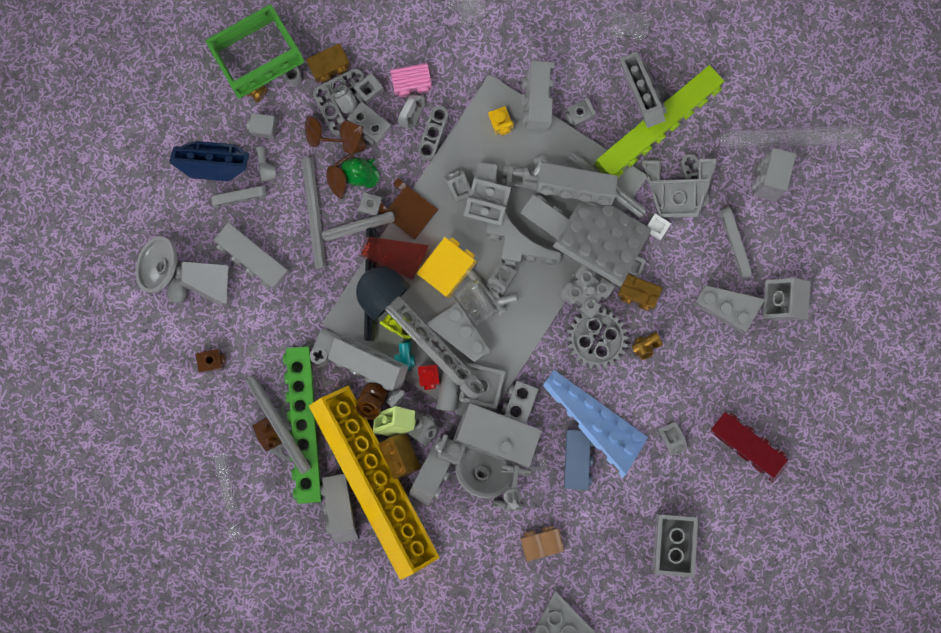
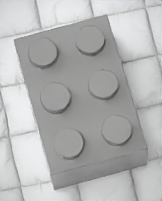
(773, 174)
(675, 545)

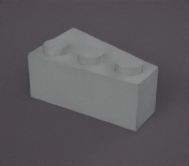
(537, 96)
(338, 508)

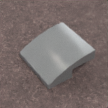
(487, 201)

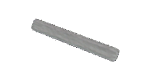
(358, 226)

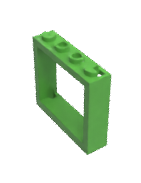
(266, 72)

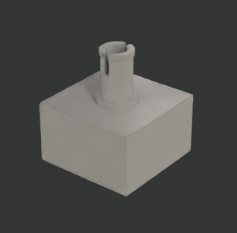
(787, 299)

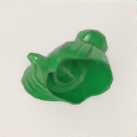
(360, 172)

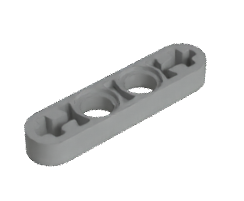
(735, 242)

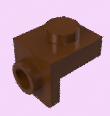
(266, 434)

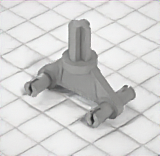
(512, 494)

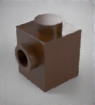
(210, 361)

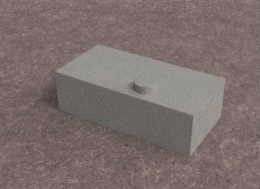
(497, 435)

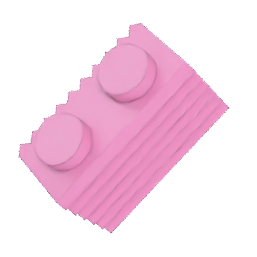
(411, 79)

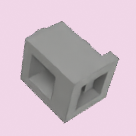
(371, 83)
(575, 119)

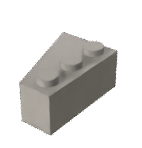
(729, 307)
(459, 332)
(430, 477)

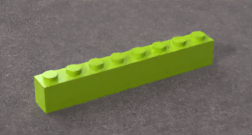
(678, 107)

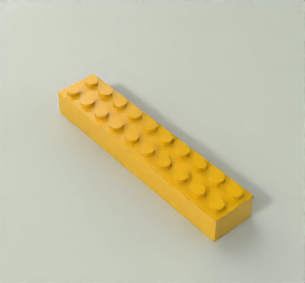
(373, 484)

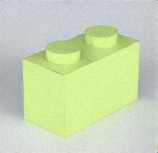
(394, 421)

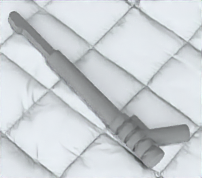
(497, 300)

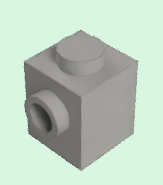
(262, 125)

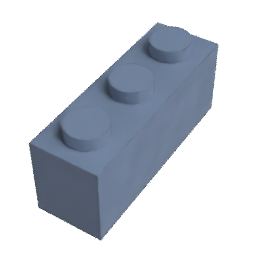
(577, 460)

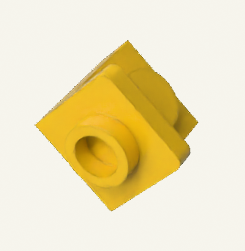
(500, 121)

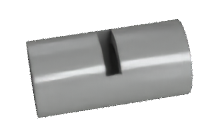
(447, 393)

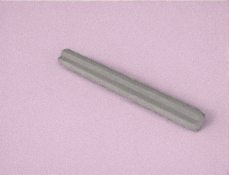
(620, 196)

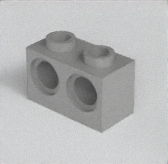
(524, 404)

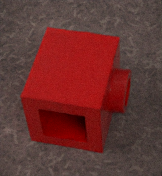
(428, 376)

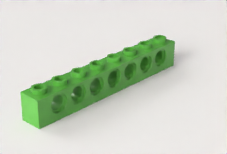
(292, 356)

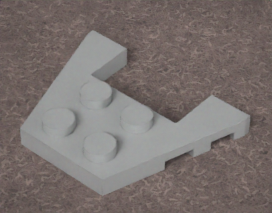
(679, 197)

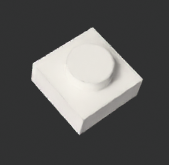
(658, 226)

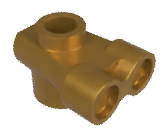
(644, 346)

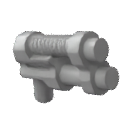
(529, 177)

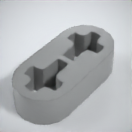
(411, 111)

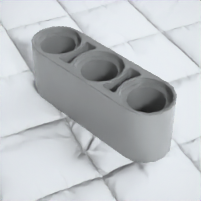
(433, 124)

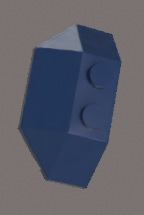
(209, 160)

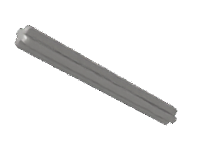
(313, 212)
(278, 425)

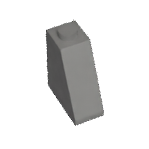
(205, 280)

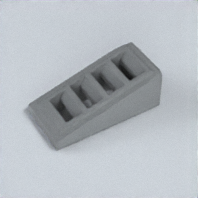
(395, 397)

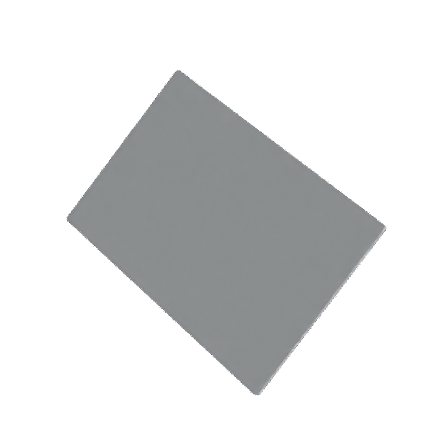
(537, 284)

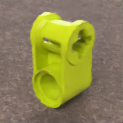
(391, 325)

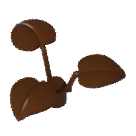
(352, 143)

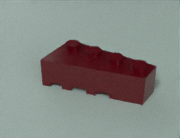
(750, 446)

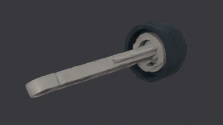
(380, 292)

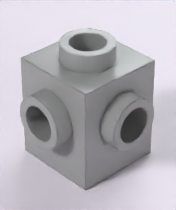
(424, 429)

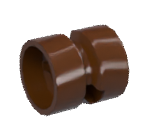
(371, 401)

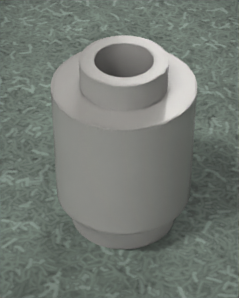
(345, 99)
(176, 292)

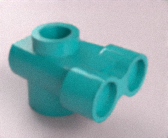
(405, 354)

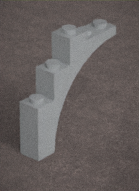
(515, 243)

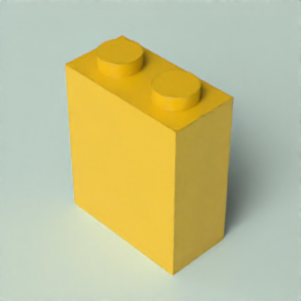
(447, 266)

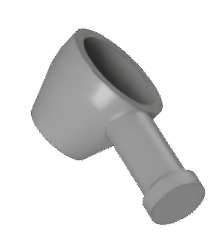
(266, 170)

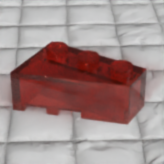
(393, 254)

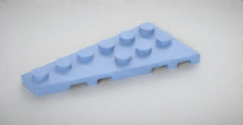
(601, 426)

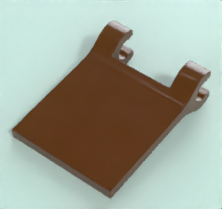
(410, 210)

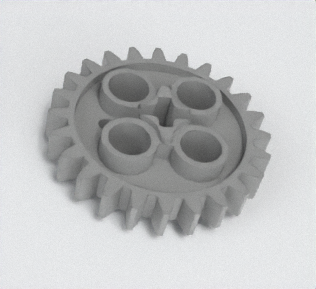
(612, 347)

